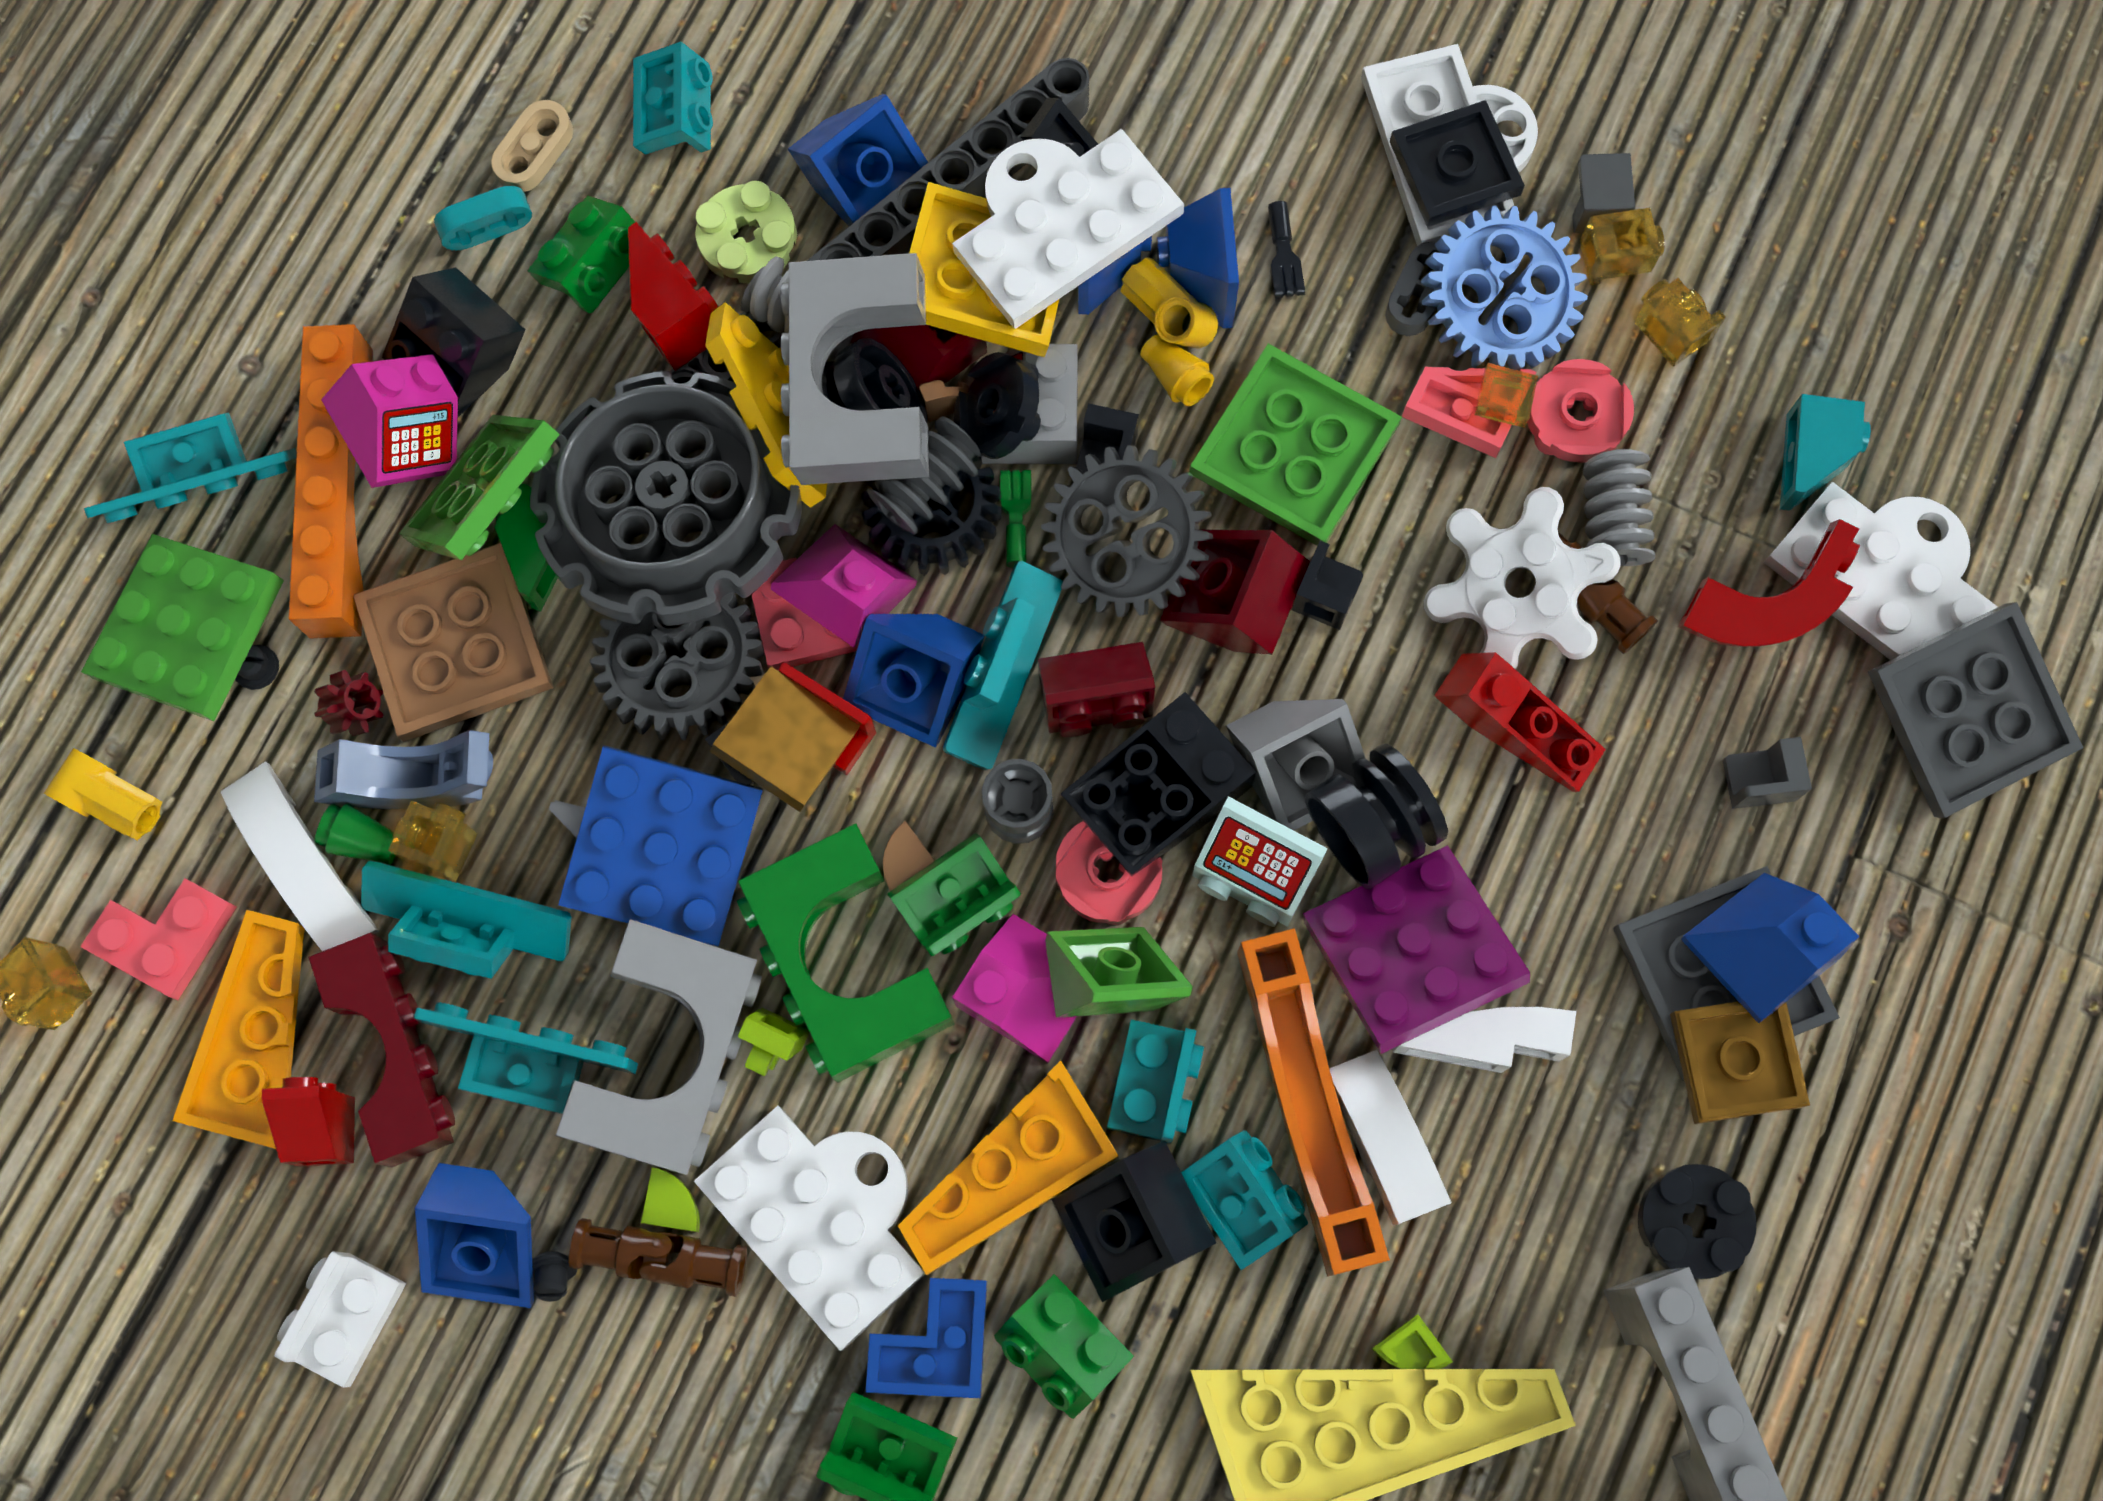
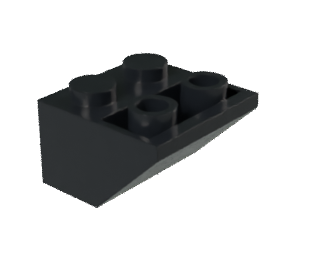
(460, 328)

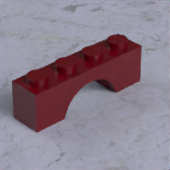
(405, 1112)

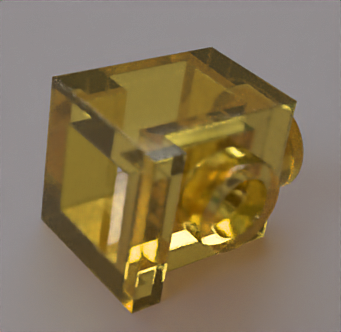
(1624, 230)
(1677, 320)

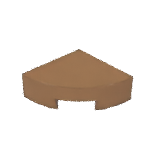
(939, 399)
(904, 856)

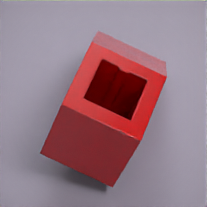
(310, 1122)

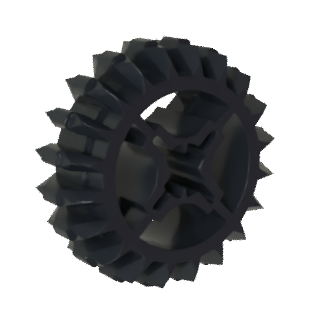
(958, 535)

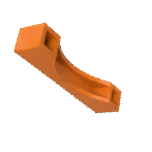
(324, 528)
(1311, 1112)

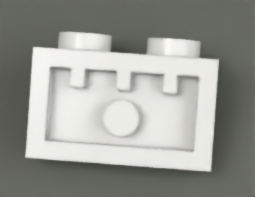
(339, 1317)

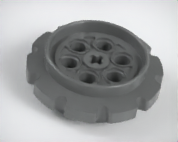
(596, 460)

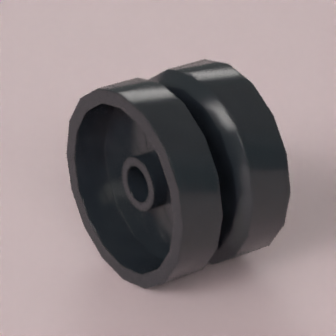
(870, 379)

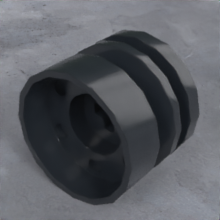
(1383, 812)

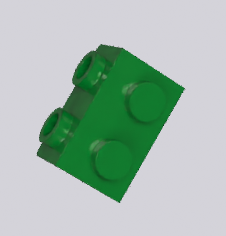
(586, 253)
(954, 896)
(1062, 1347)
(885, 1454)

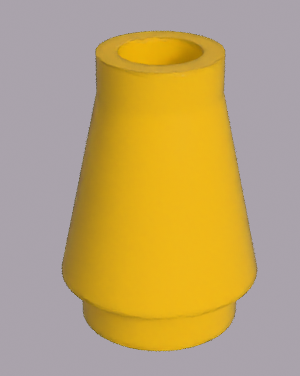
(1179, 372)

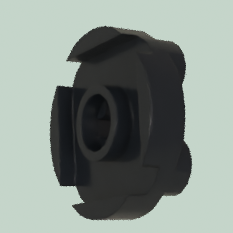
(1011, 391)
(1723, 1201)

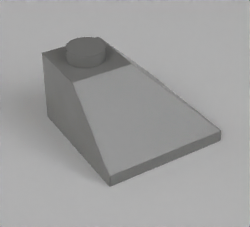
(1296, 750)

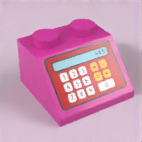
(396, 418)

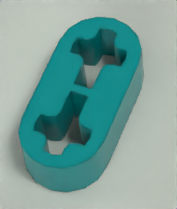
(482, 218)

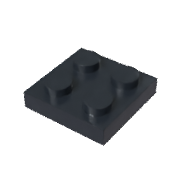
(1456, 163)

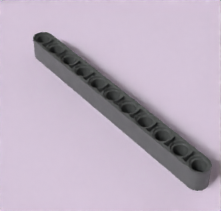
(961, 159)

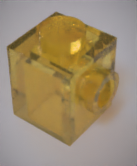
(433, 839)
(41, 984)

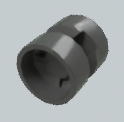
(1018, 801)

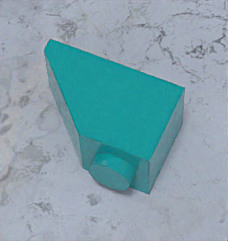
(1820, 444)

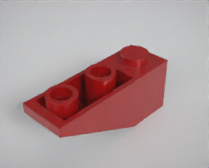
(666, 300)
(1519, 718)

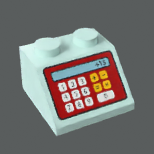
(1257, 863)

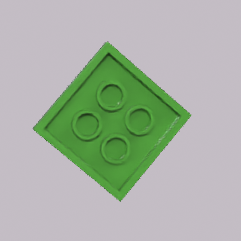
(1295, 445)
(480, 486)
(183, 626)

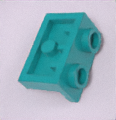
(671, 99)
(1153, 1082)
(1245, 1198)

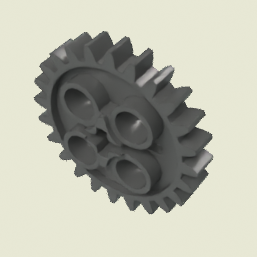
(1107, 489)
(675, 662)

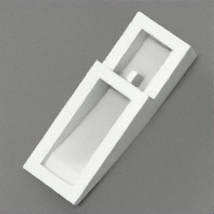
(1492, 1035)
(1388, 1138)

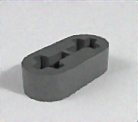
(1406, 286)

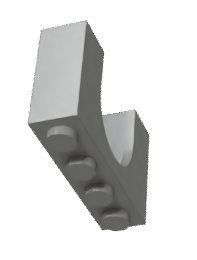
(824, 307)
(712, 989)
(1673, 1324)

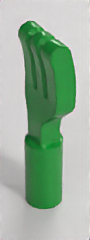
(1016, 502)

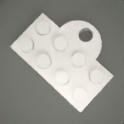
(1429, 86)
(1062, 221)
(1900, 582)
(817, 1220)

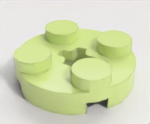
(741, 206)

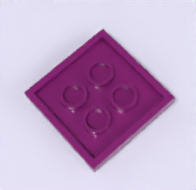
(1416, 949)

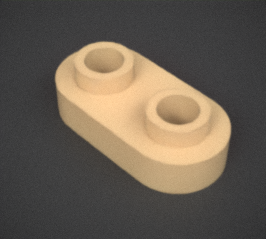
(528, 147)

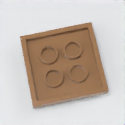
(452, 642)

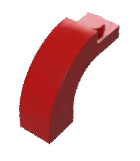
(1749, 621)

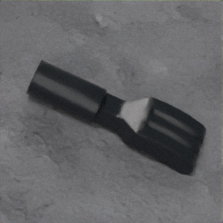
(1286, 265)

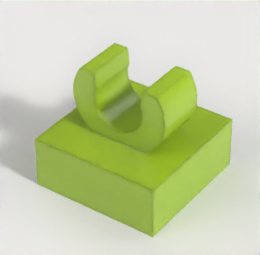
(772, 1039)

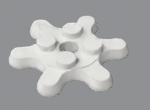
(1533, 545)

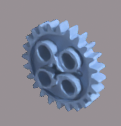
(1468, 261)

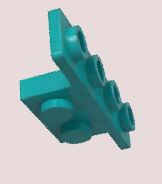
(187, 458)
(1003, 665)
(460, 923)
(522, 1065)

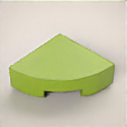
(670, 1203)
(1412, 1347)

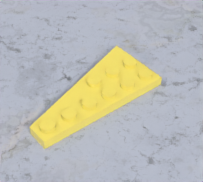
(1368, 1428)

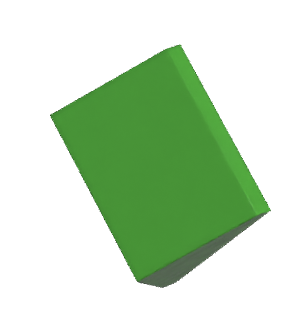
(1111, 972)

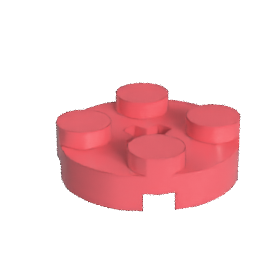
(1601, 393)
(1096, 900)

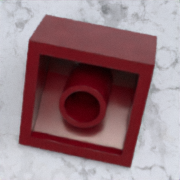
(1240, 591)

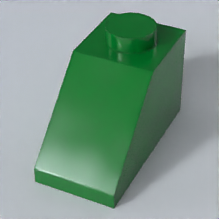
(529, 567)

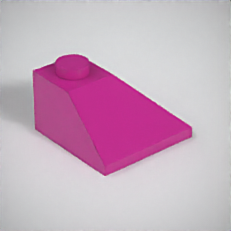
(842, 584)
(1013, 990)

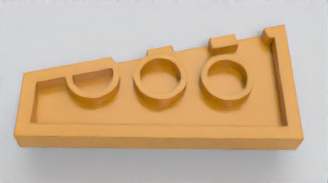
(247, 1033)
(1023, 1163)

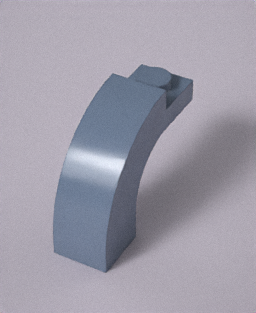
(395, 776)

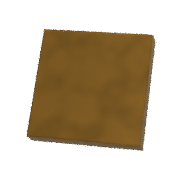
(784, 739)
(1738, 1064)

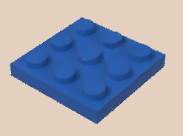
(660, 845)

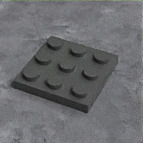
(1975, 710)
(1677, 979)

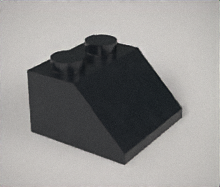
(1133, 1220)

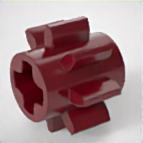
(349, 703)

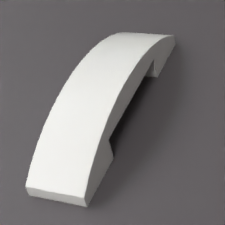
(294, 860)

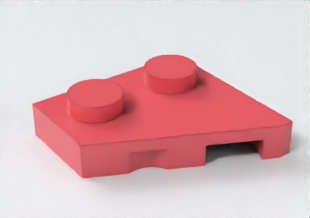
(1447, 404)

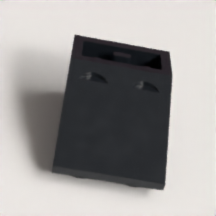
(1160, 785)

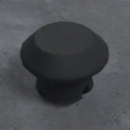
(258, 668)
(551, 1275)

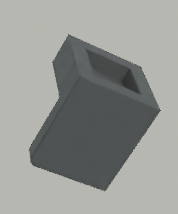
(1604, 187)
(1768, 775)

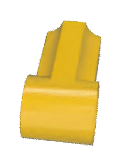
(1167, 305)
(96, 791)

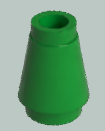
(354, 835)

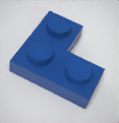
(947, 1358)

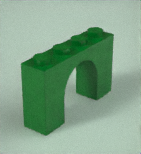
(786, 905)

